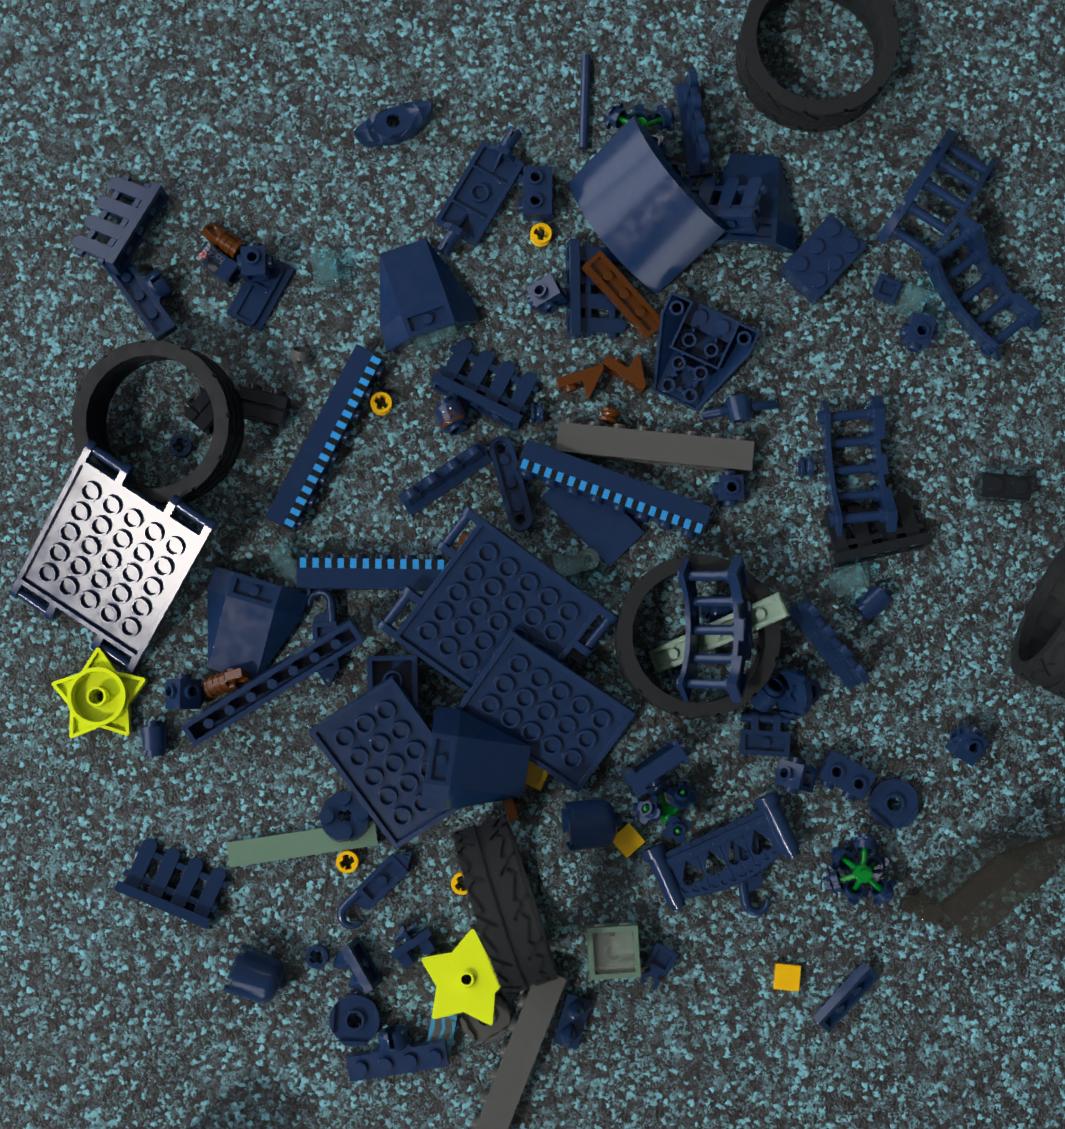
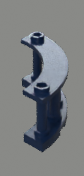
(924, 182)
(992, 276)
(878, 467)
(740, 629)

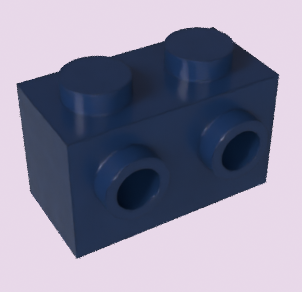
(537, 193)
(845, 775)

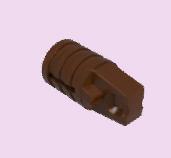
(223, 239)
(225, 681)

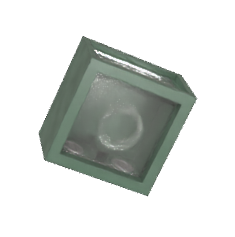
(613, 950)

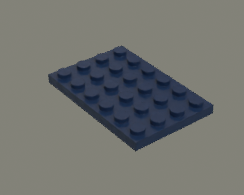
(548, 708)
(382, 755)

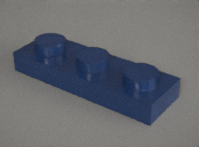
(845, 997)

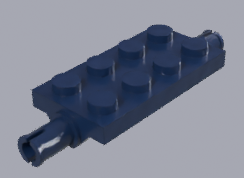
(479, 192)

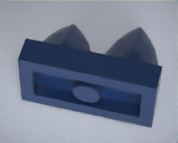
(356, 957)
(572, 1020)

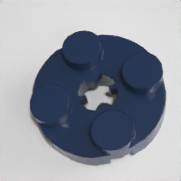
(891, 817)
(344, 831)
(344, 1029)

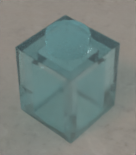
(325, 268)
(910, 300)
(847, 580)

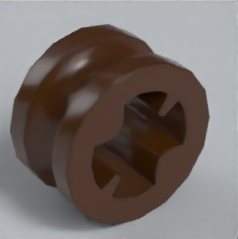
(609, 416)

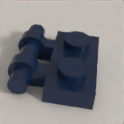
(764, 742)

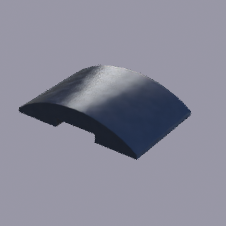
(644, 207)

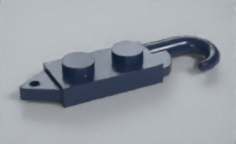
(322, 624)
(752, 883)
(375, 887)

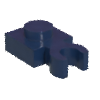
(660, 961)

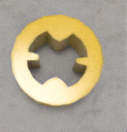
(534, 238)
(388, 401)
(354, 865)
(454, 881)

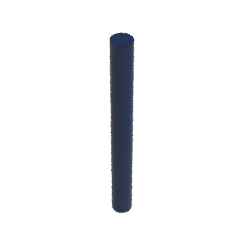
(584, 101)

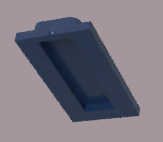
(258, 299)

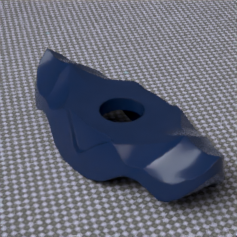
(376, 132)

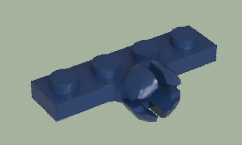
(145, 297)
(397, 1056)

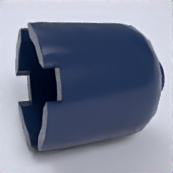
(589, 823)
(256, 975)

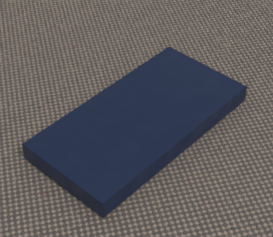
(596, 525)

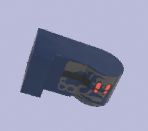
(218, 264)

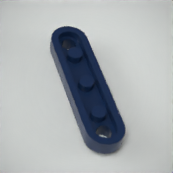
(510, 483)

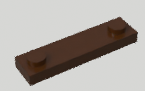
(622, 294)

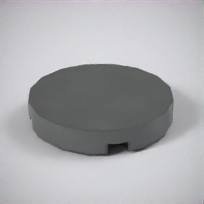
(483, 1032)

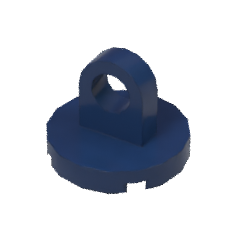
(798, 693)

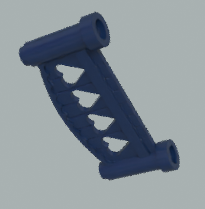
(670, 865)

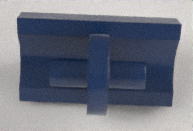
(423, 939)

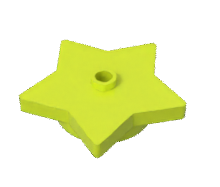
(82, 692)
(451, 994)

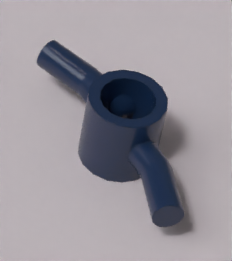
(739, 408)

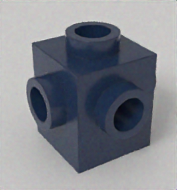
(255, 262)
(546, 295)
(918, 332)
(723, 495)
(183, 692)
(967, 743)
(795, 775)

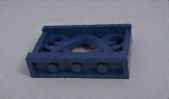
(655, 766)

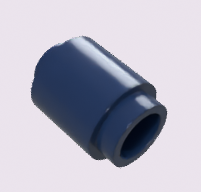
(873, 602)
(768, 695)
(154, 739)

